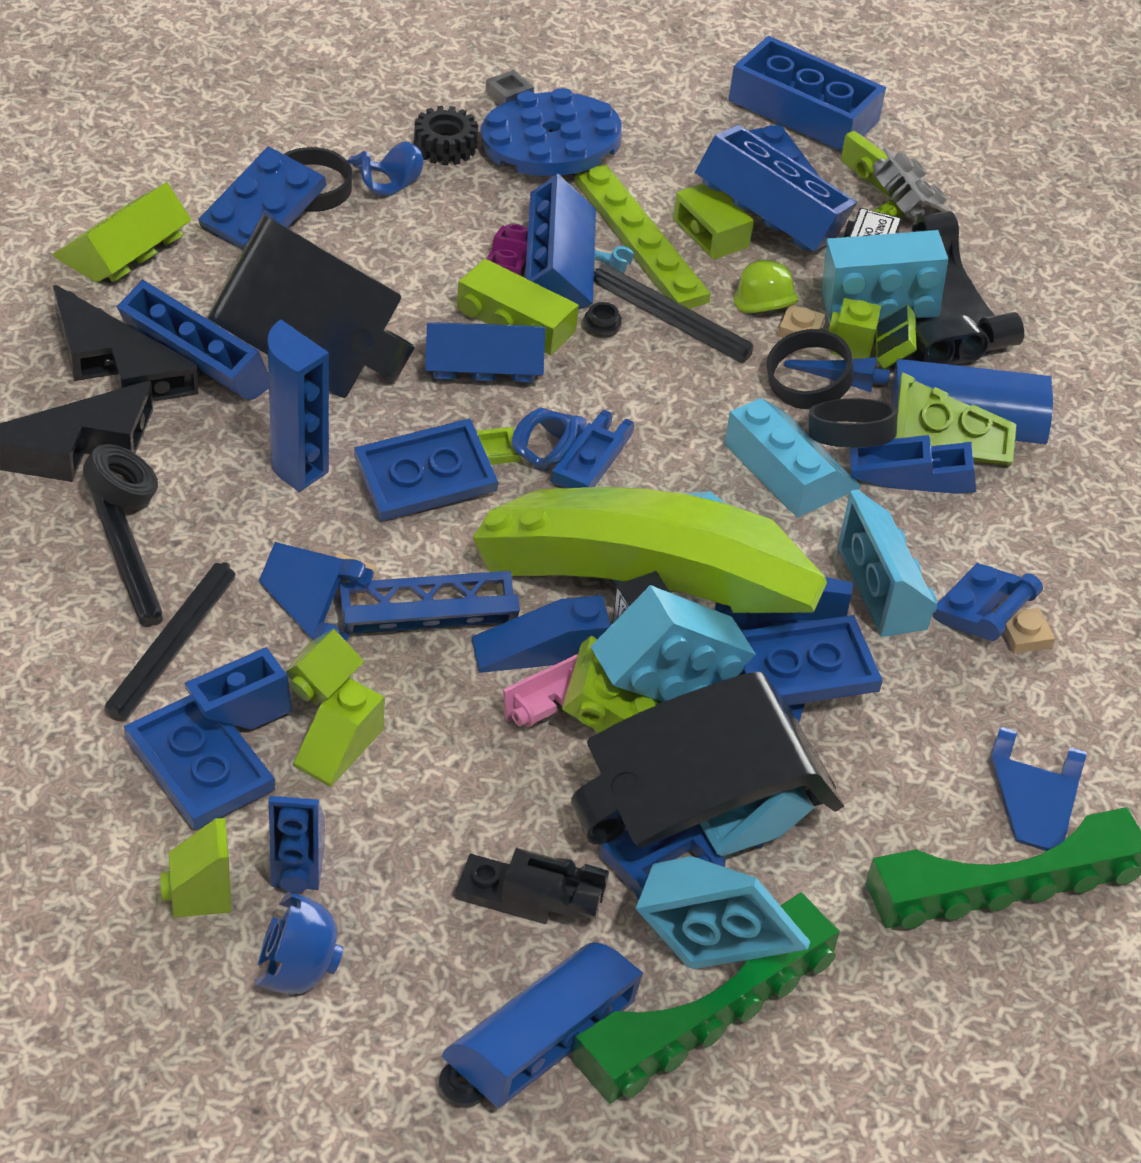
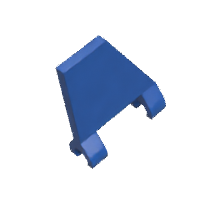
(308, 582)
(1035, 798)

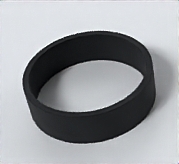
(330, 159)
(808, 339)
(878, 428)

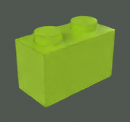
(713, 220)

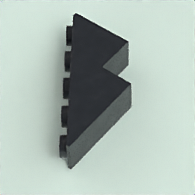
(107, 347)
(56, 439)

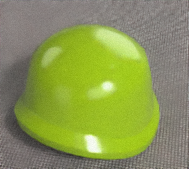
(765, 287)

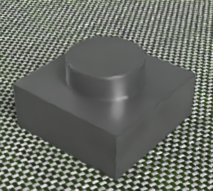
(507, 86)

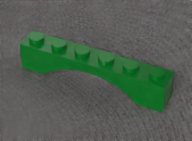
(923, 887)
(633, 1046)

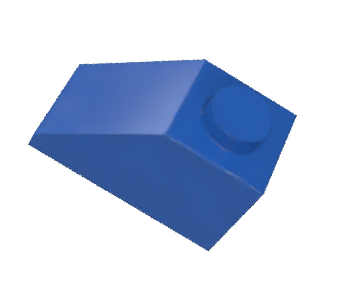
(243, 691)

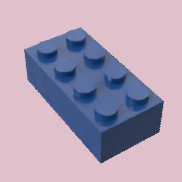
(806, 92)
(775, 188)

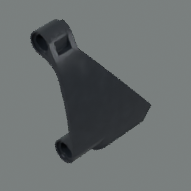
(965, 321)

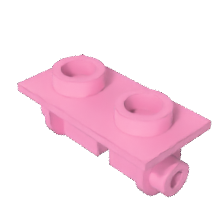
(534, 696)

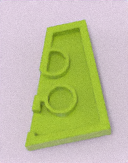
(951, 421)

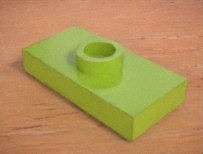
(860, 156)

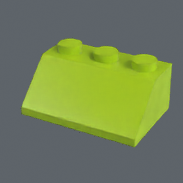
(126, 236)

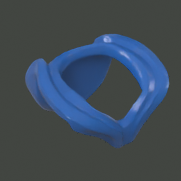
(401, 165)
(561, 425)

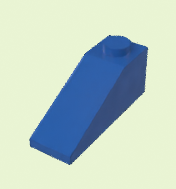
(542, 635)

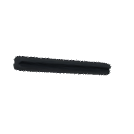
(673, 313)
(129, 562)
(169, 642)

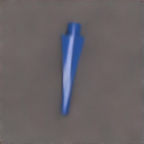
(864, 370)

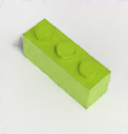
(510, 299)

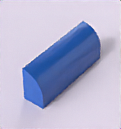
(561, 241)
(197, 339)
(1008, 394)
(298, 406)
(542, 1022)

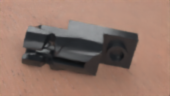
(533, 886)

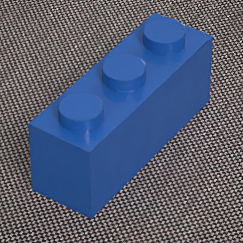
(485, 350)

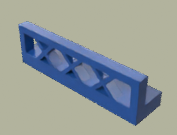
(428, 612)

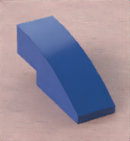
(916, 465)

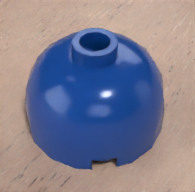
(302, 944)

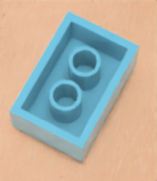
(886, 272)
(671, 646)

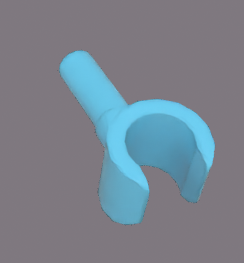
(618, 259)

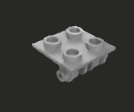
(908, 184)

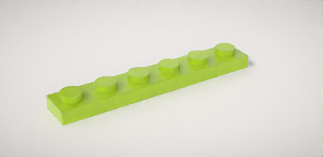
(642, 236)

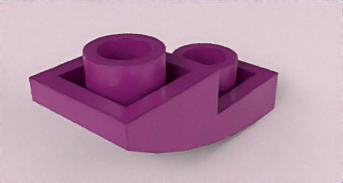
(510, 248)

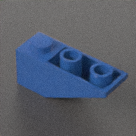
(296, 843)

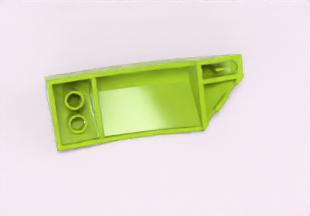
(630, 532)

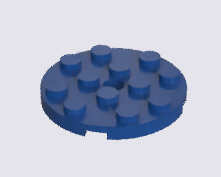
(579, 138)

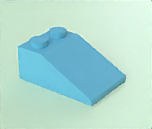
(715, 914)

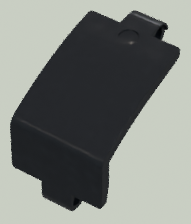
(317, 295)
(697, 762)

